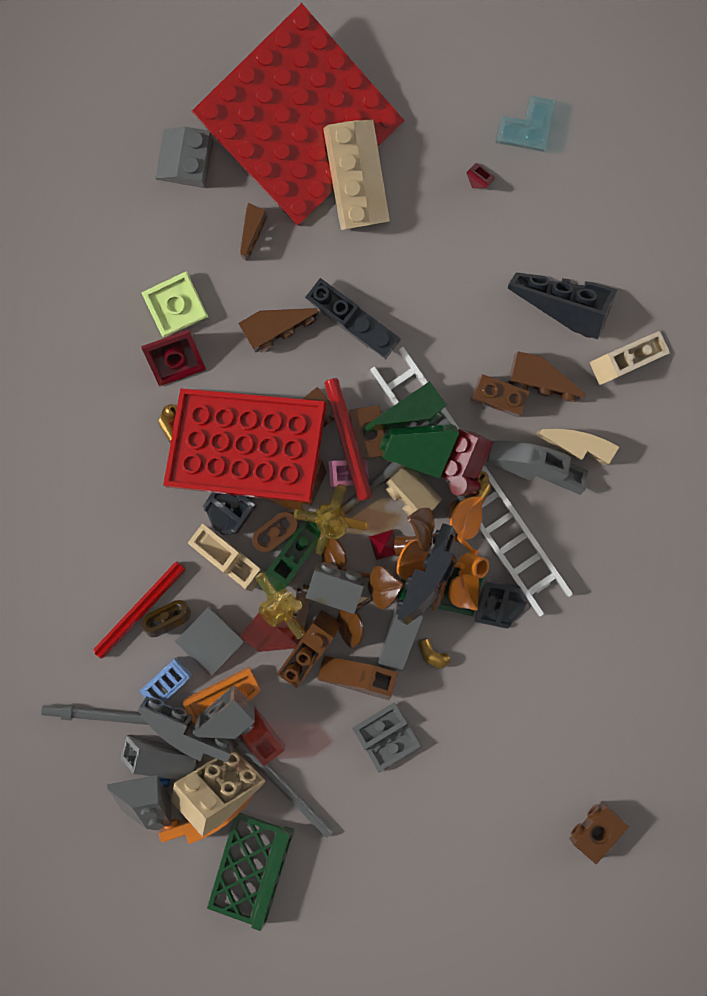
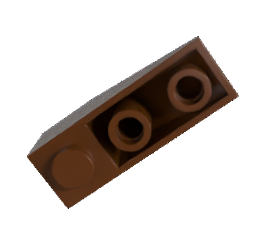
(269, 325)
(539, 374)
(309, 648)
(358, 677)

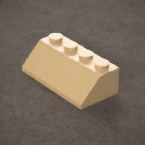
(356, 173)

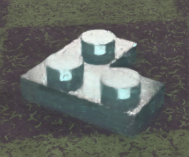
(532, 131)

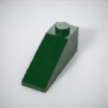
(411, 411)
(293, 555)

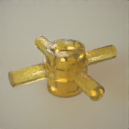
(330, 520)
(279, 606)

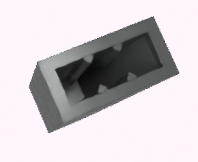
(398, 643)
(156, 758)

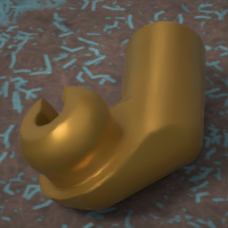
(167, 420)
(431, 657)

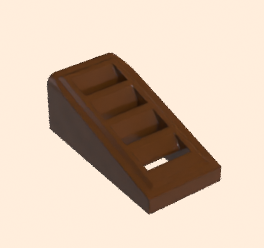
(253, 225)

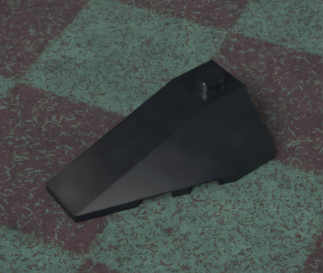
(573, 305)

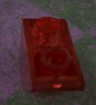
(266, 637)
(263, 740)

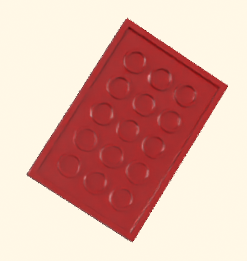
(245, 445)

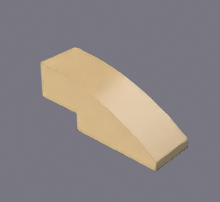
(579, 443)
(226, 557)

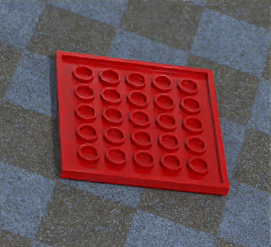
(280, 101)

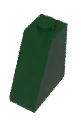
(420, 447)

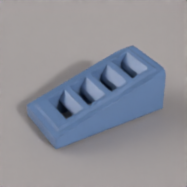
(179, 668)

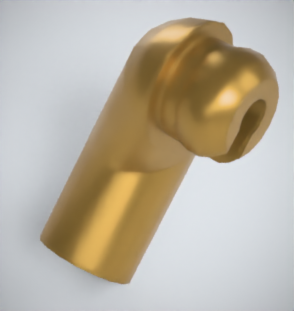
(485, 485)

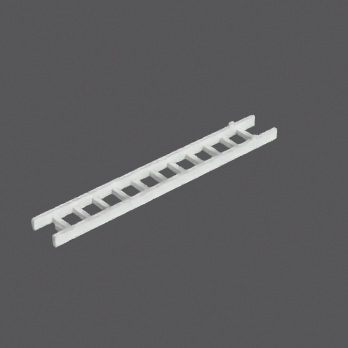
(542, 584)

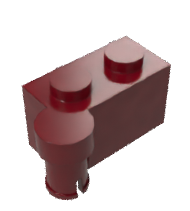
(466, 461)

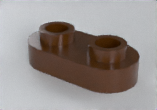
(274, 531)

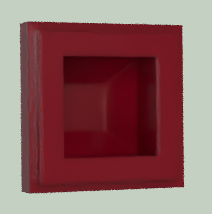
(479, 176)
(383, 544)

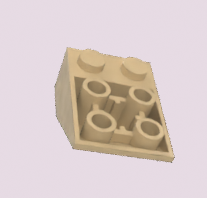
(412, 490)
(215, 791)

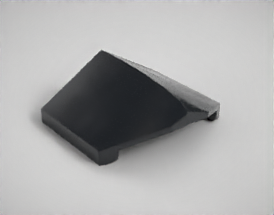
(228, 512)
(500, 604)

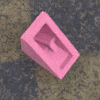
(340, 473)

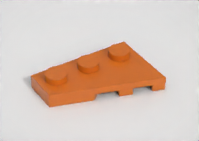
(244, 681)

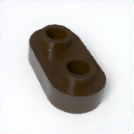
(302, 614)
(166, 618)

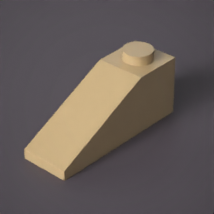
(629, 357)

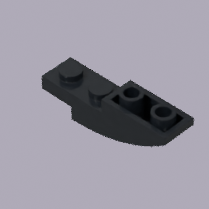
(352, 318)
(426, 586)

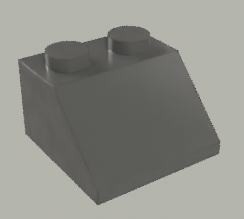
(185, 156)
(336, 587)
(226, 717)
(144, 801)

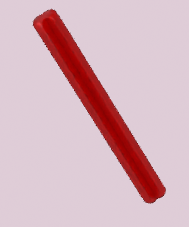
(348, 439)
(139, 610)

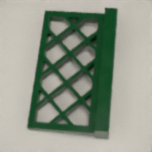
(271, 874)

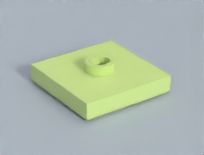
(175, 305)

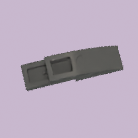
(535, 460)
(175, 728)

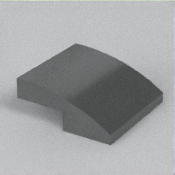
(210, 641)
(386, 737)

